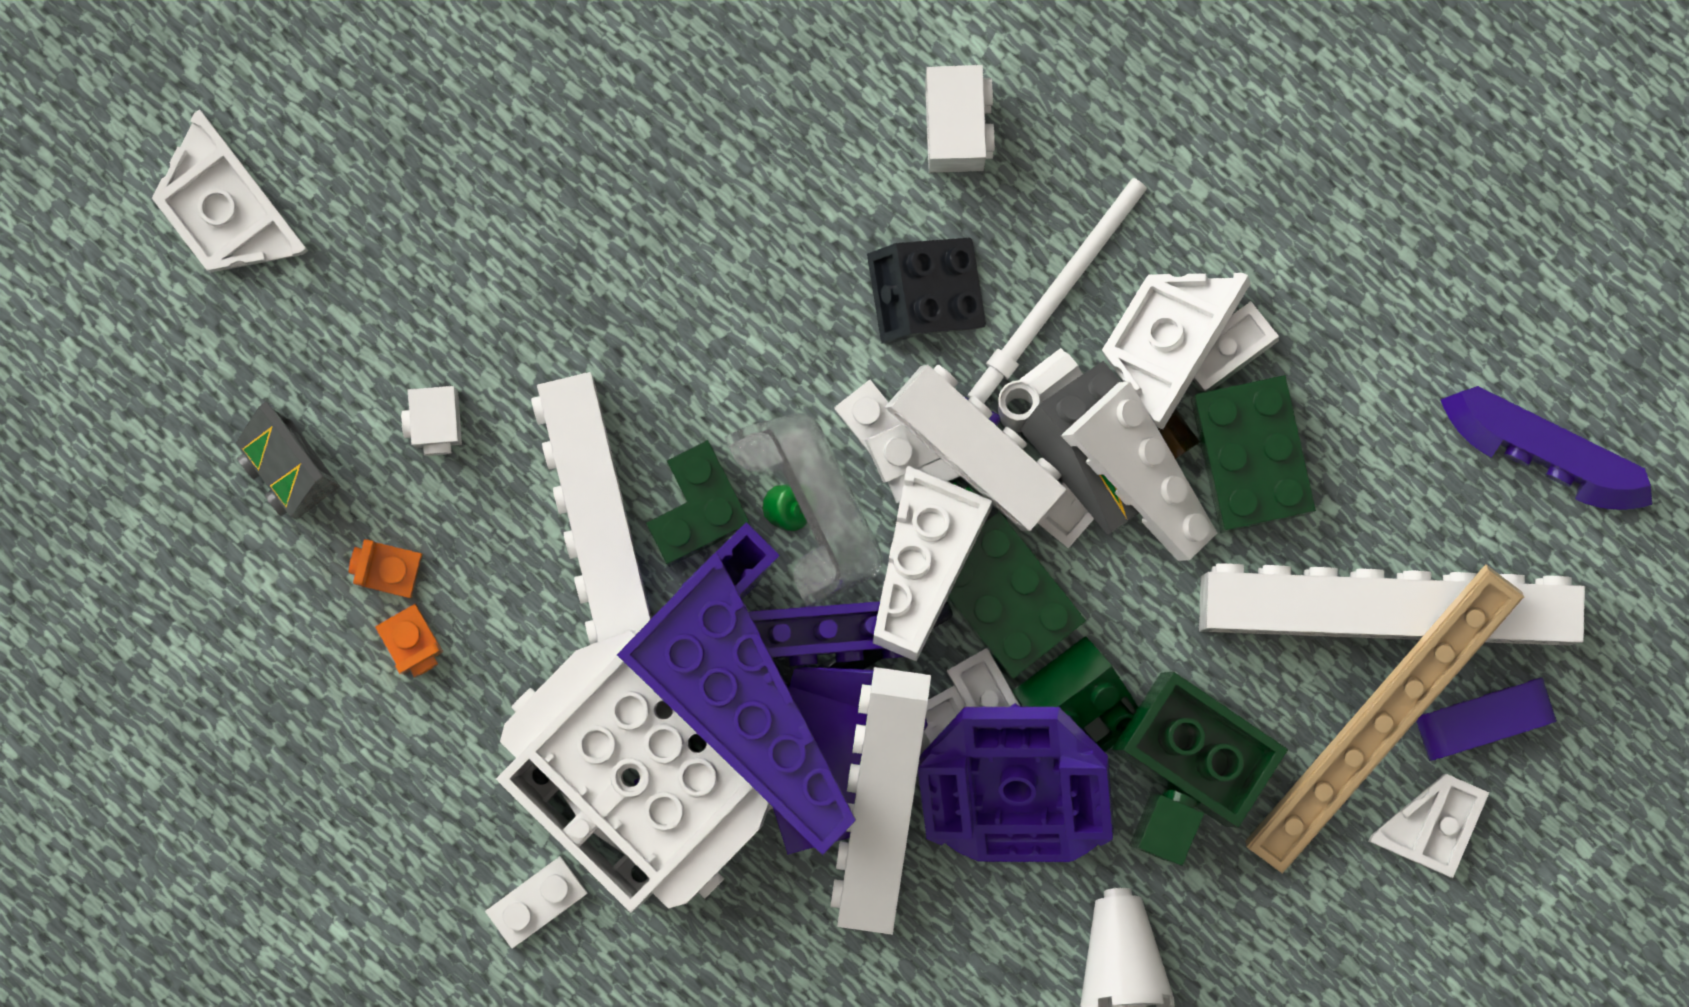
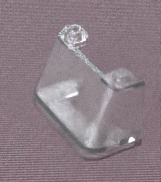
(846, 543)

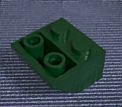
(1085, 689)

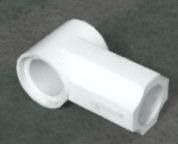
(1037, 386)

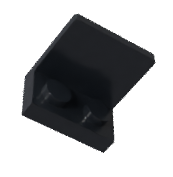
(926, 288)

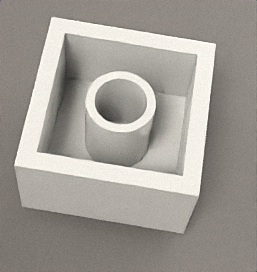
(956, 118)

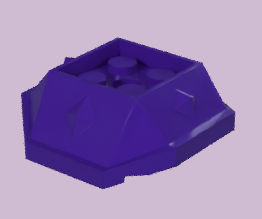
(1016, 786)

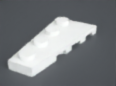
(928, 550)

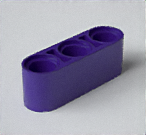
(1486, 719)

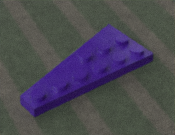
(722, 681)

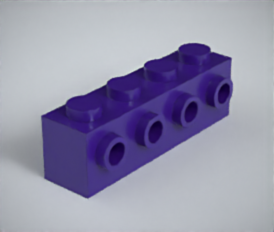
(820, 630)

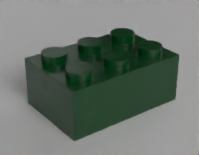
(1253, 454)
(1011, 599)
(1200, 749)

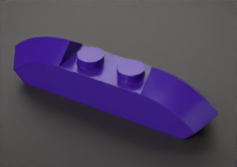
(1602, 475)

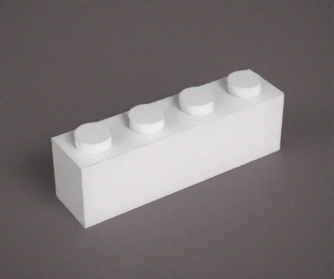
(975, 447)

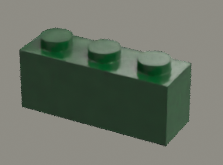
(1167, 826)

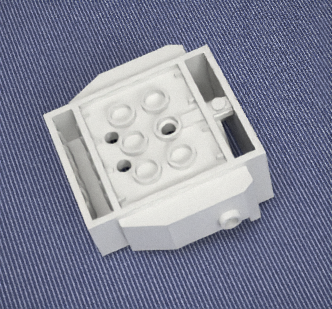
(583, 735)

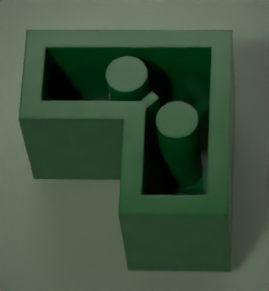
(710, 509)

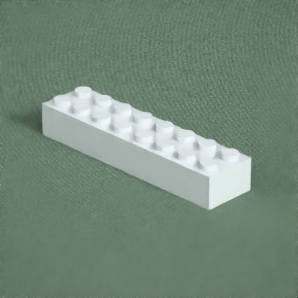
(1375, 605)

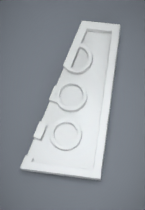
(1135, 458)

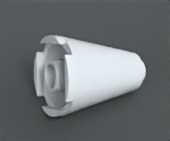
(1123, 956)

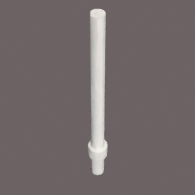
(1003, 361)

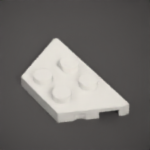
(220, 205)
(1170, 335)

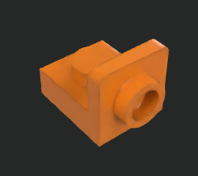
(385, 568)
(410, 641)

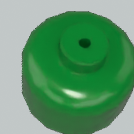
(783, 509)

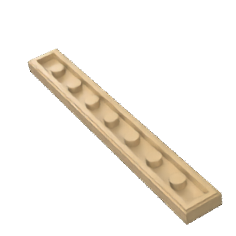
(1384, 718)

